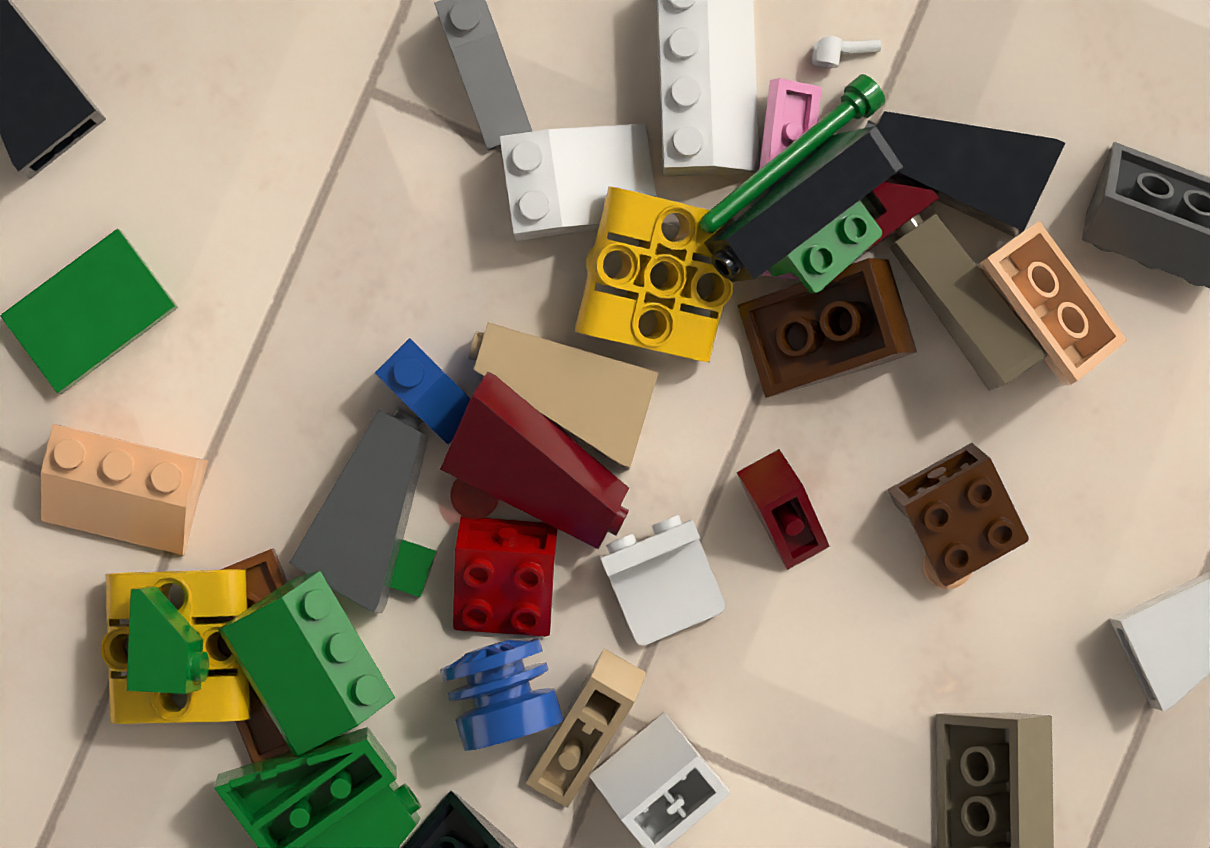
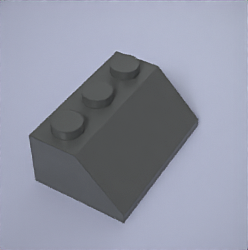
(1152, 214)

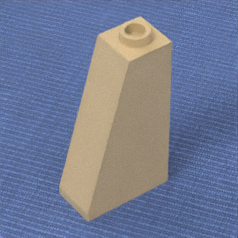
(576, 389)

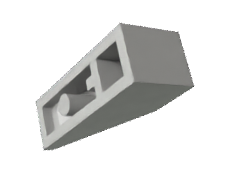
(483, 69)

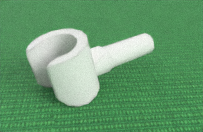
(827, 50)

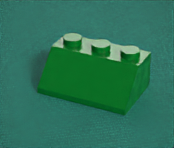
(306, 663)

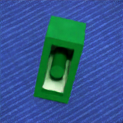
(162, 646)

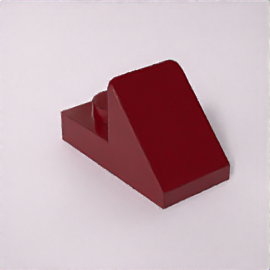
(897, 206)

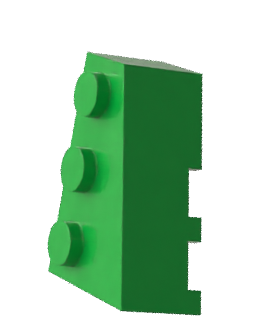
(298, 797)

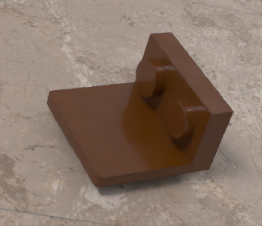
(960, 513)

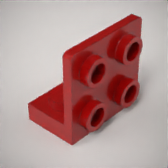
(504, 576)

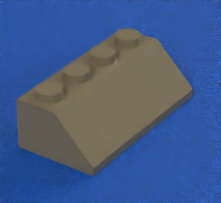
(994, 780)

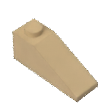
(586, 727)

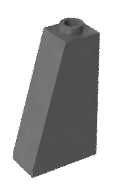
(367, 512)

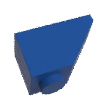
(425, 389)

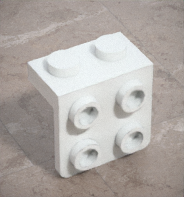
(663, 580)

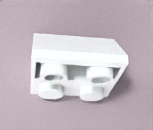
(659, 784)

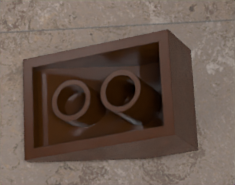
(830, 333)

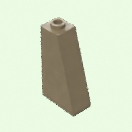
(965, 302)

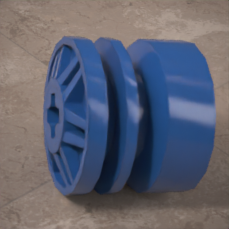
(501, 694)

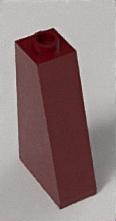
(534, 465)

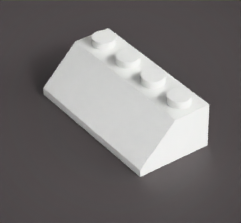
(707, 87)

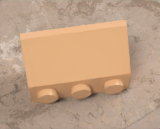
(1053, 303)
(120, 489)

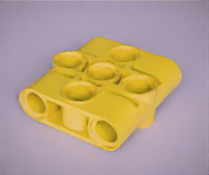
(618, 317)
(206, 594)

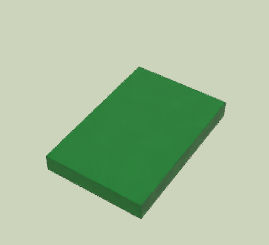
(89, 311)

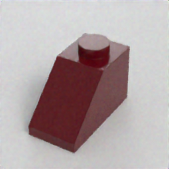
(783, 508)

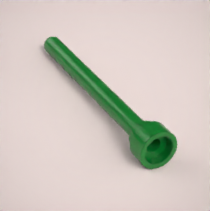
(860, 100)

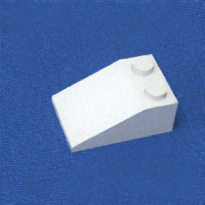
(563, 175)

